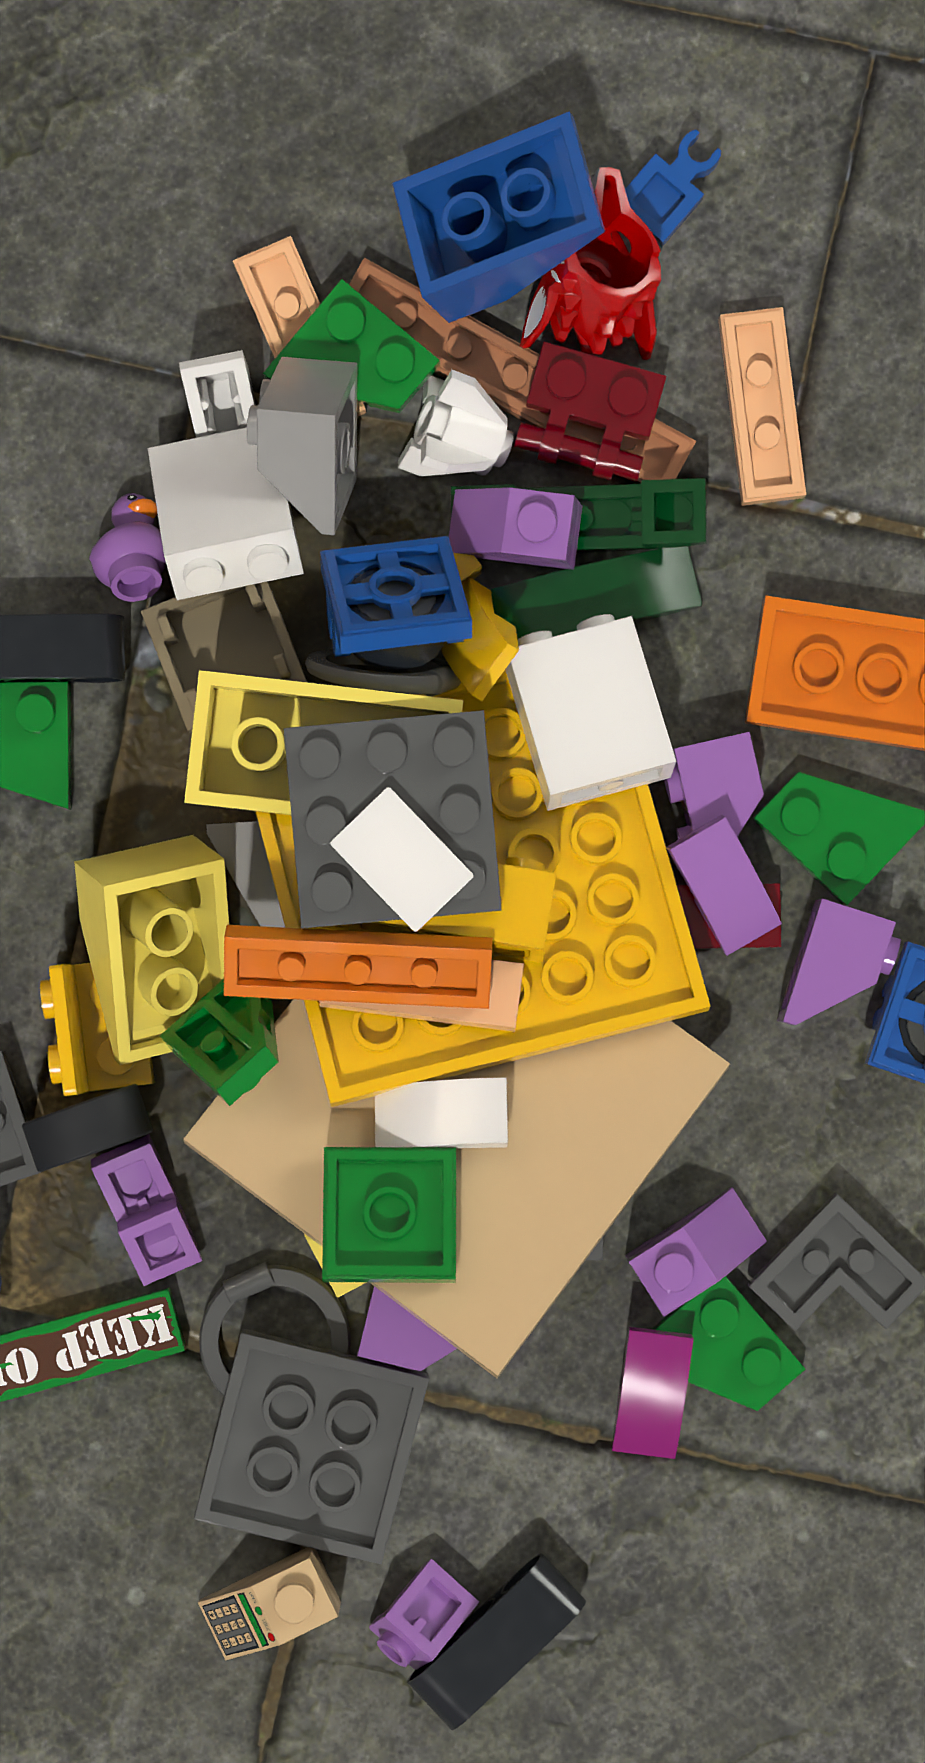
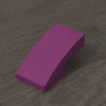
(652, 1392)

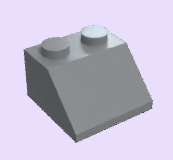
(308, 436)

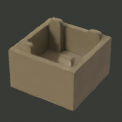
(221, 633)

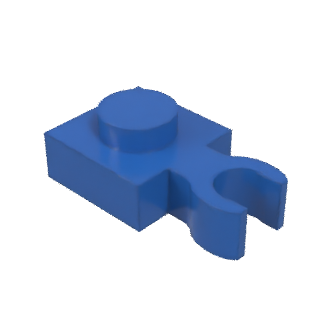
(665, 192)

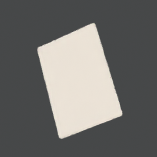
(401, 859)

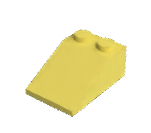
(152, 937)

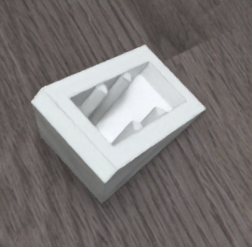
(218, 392)

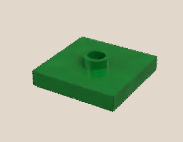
(389, 1215)

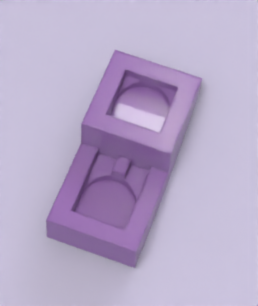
(724, 884)
(146, 1210)

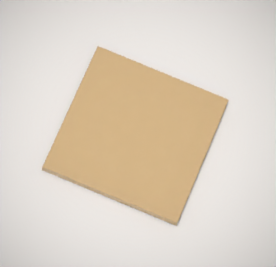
(527, 1215)

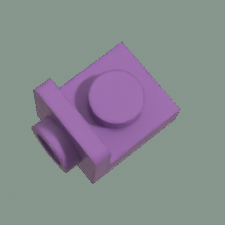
(423, 1617)

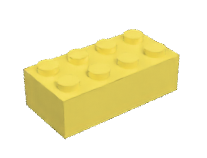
(240, 727)

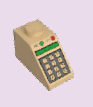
(271, 1605)

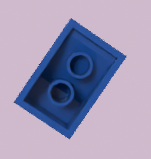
(498, 217)

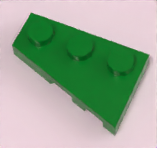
(36, 740)

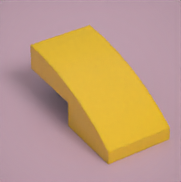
(493, 644)

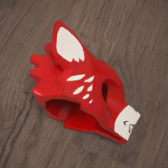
(602, 285)

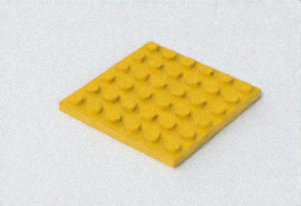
(612, 945)

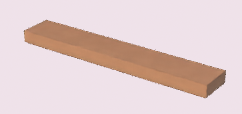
(502, 367)

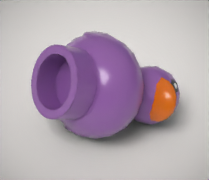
(131, 553)

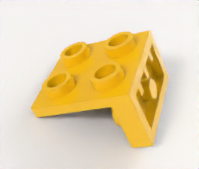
(83, 1048)

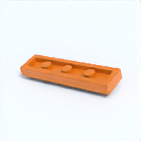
(357, 966)

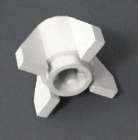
(457, 430)

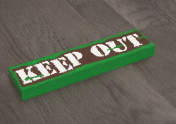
(89, 1343)

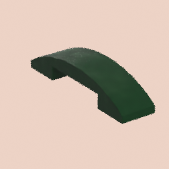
(634, 515)
(624, 586)

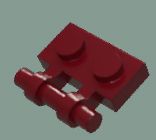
(596, 394)

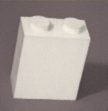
(220, 516)
(589, 711)

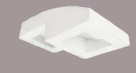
(443, 1114)

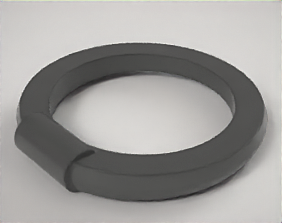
(430, 679)
(252, 1282)

